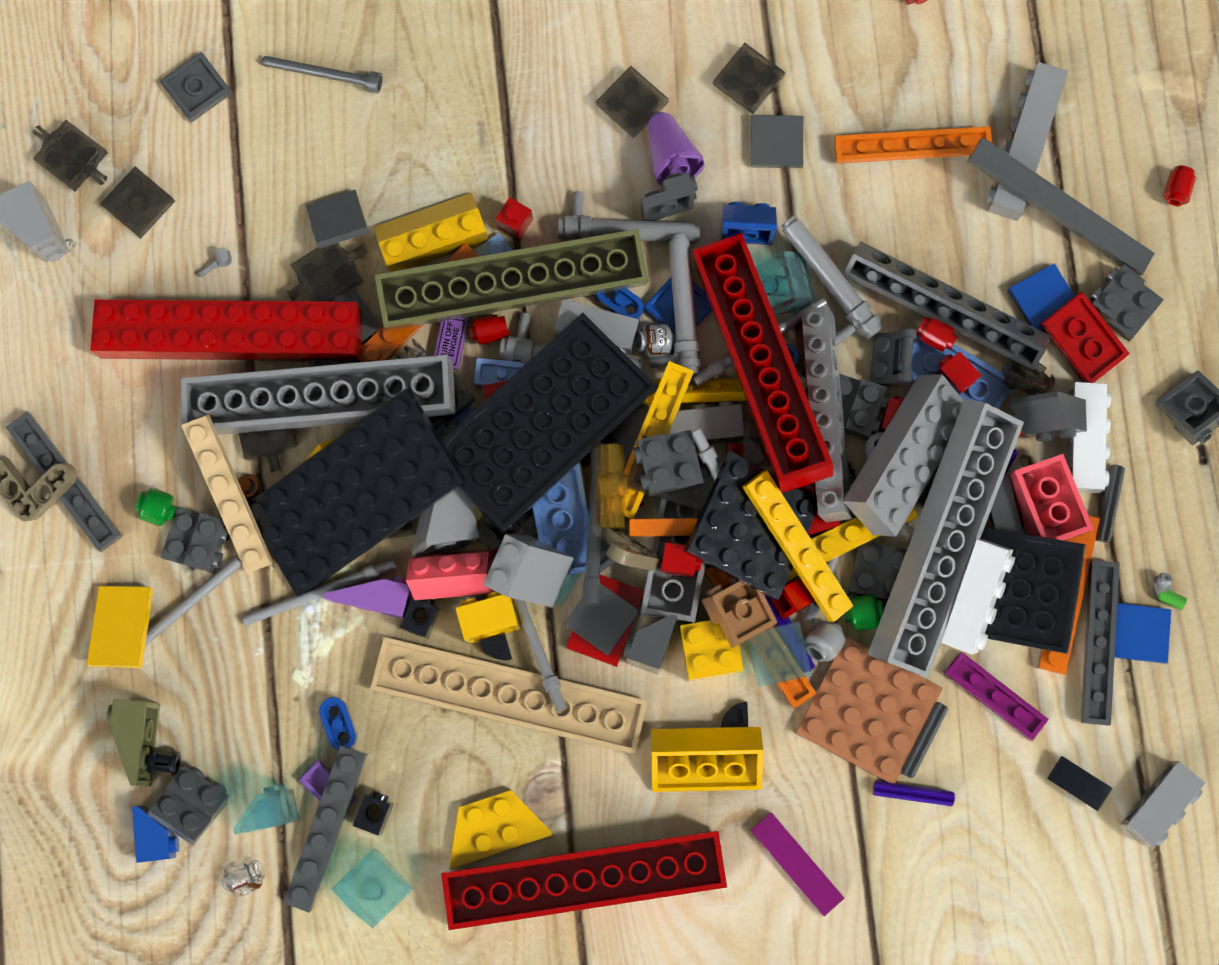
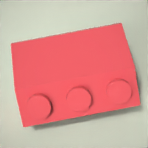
(1050, 500)
(450, 573)

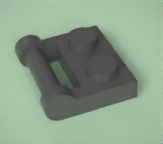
(887, 357)

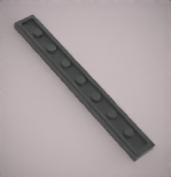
(1060, 206)

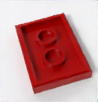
(1084, 338)
(579, 645)

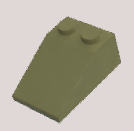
(135, 734)

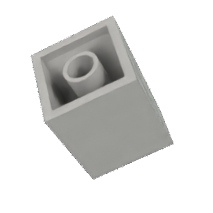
(31, 220)
(446, 525)
(528, 570)

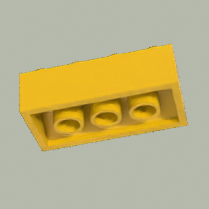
(431, 233)
(706, 759)

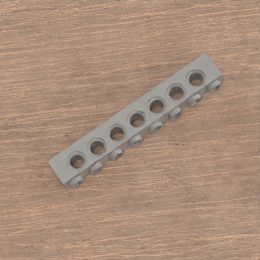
(826, 404)

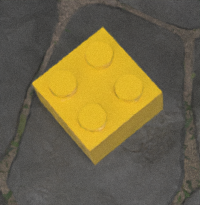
(487, 617)
(708, 651)

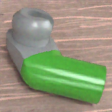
(1165, 594)

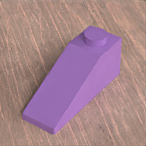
(378, 596)

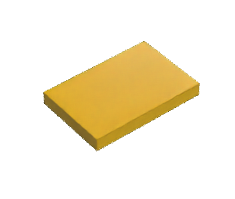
(120, 627)

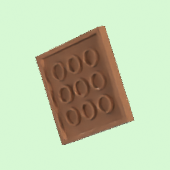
(869, 711)

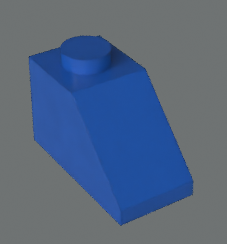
(151, 838)

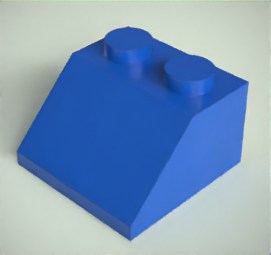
(755, 222)

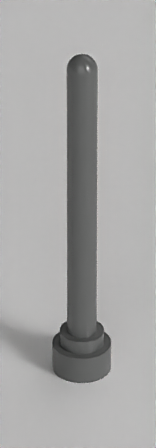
(370, 81)

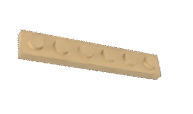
(227, 493)

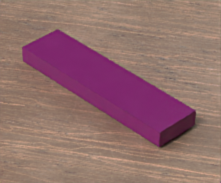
(996, 696)
(797, 864)

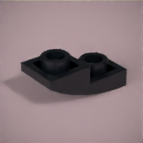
(1079, 783)

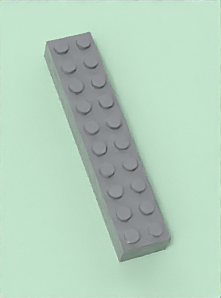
(316, 394)
(945, 537)

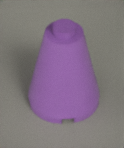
(672, 149)

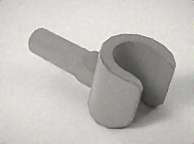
(223, 259)

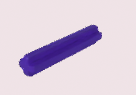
(913, 793)

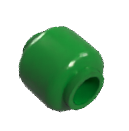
(155, 507)
(865, 612)

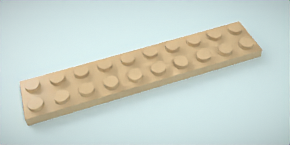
(507, 695)

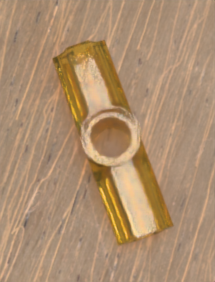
(612, 486)

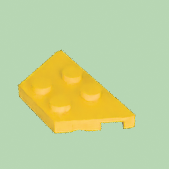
(494, 827)

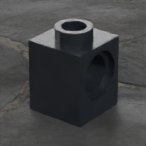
(421, 629)
(362, 819)

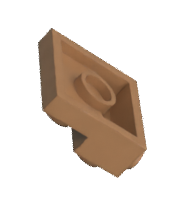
(739, 611)

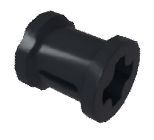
(164, 762)

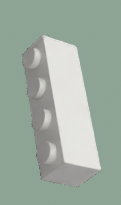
(1089, 450)
(977, 596)

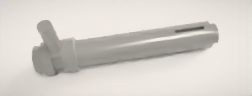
(579, 226)
(856, 309)
(686, 346)
(524, 349)

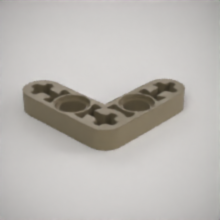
(33, 495)
(629, 551)

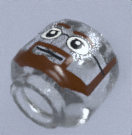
(243, 876)

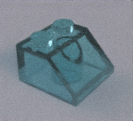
(786, 282)
(270, 809)
(372, 888)

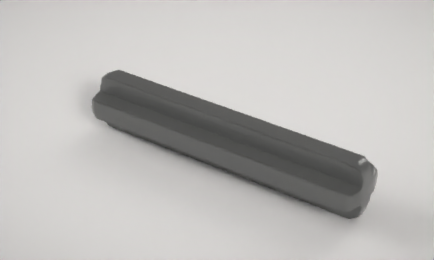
(1110, 503)
(924, 740)

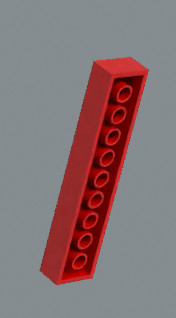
(226, 330)
(762, 364)
(583, 880)

